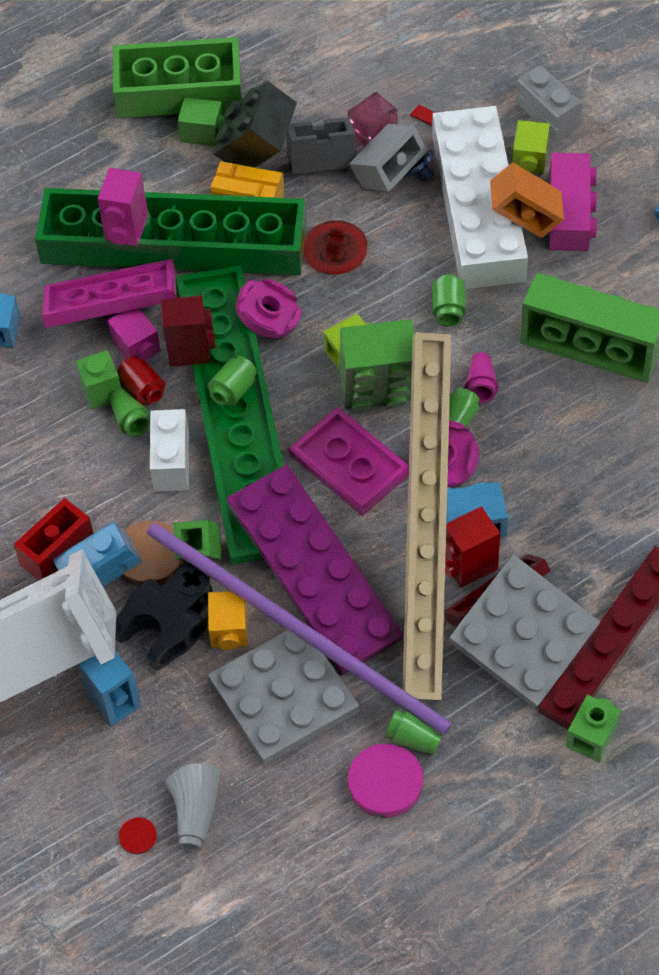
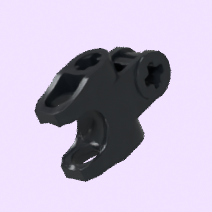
(169, 610)

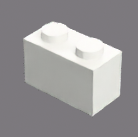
(169, 450)

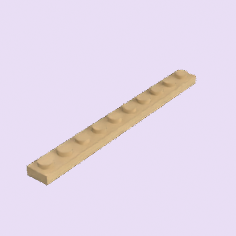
(427, 516)

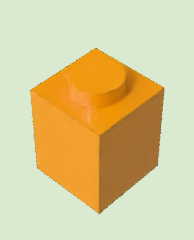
(227, 620)

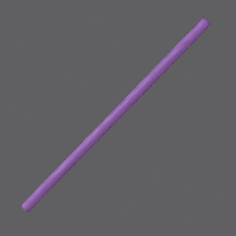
(300, 629)

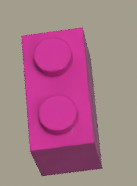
(123, 206)

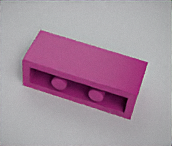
(574, 177)

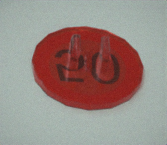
(335, 247)

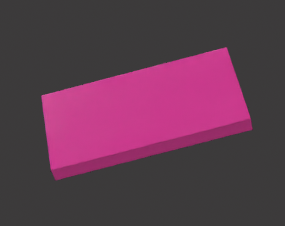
(108, 293)

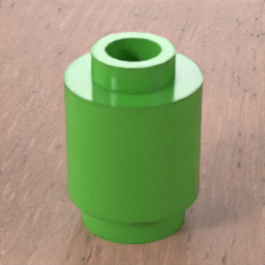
(448, 300)
(232, 381)

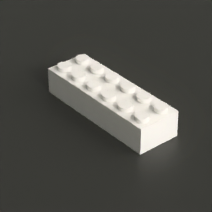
(468, 155)

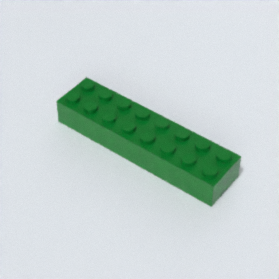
(191, 229)

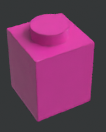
(134, 334)

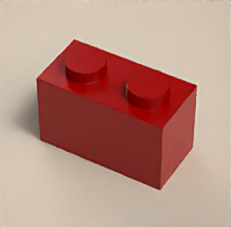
(50, 537)
(471, 547)

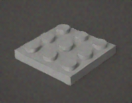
(523, 631)
(283, 695)

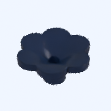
(421, 167)

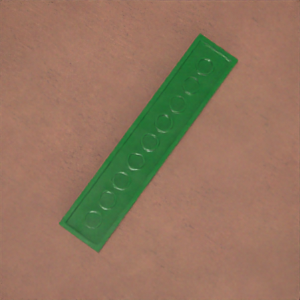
(239, 436)

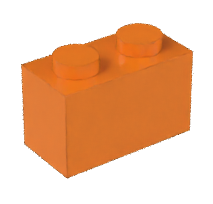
(526, 200)

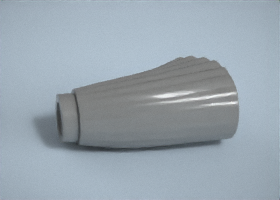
(195, 794)

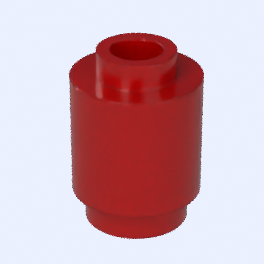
(141, 380)

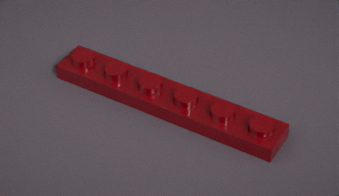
(606, 644)

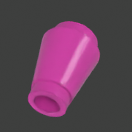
(482, 377)

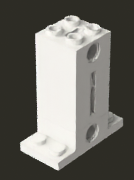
(54, 626)

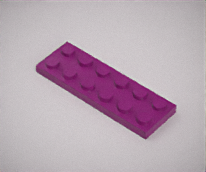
(313, 565)

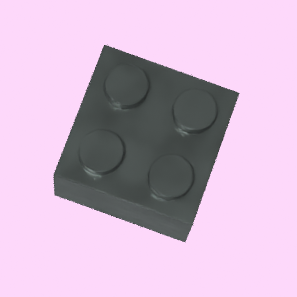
(255, 126)

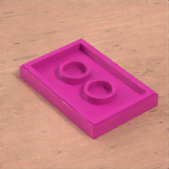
(349, 461)

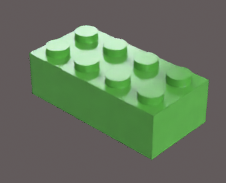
(158, 75)
(591, 327)
(376, 364)

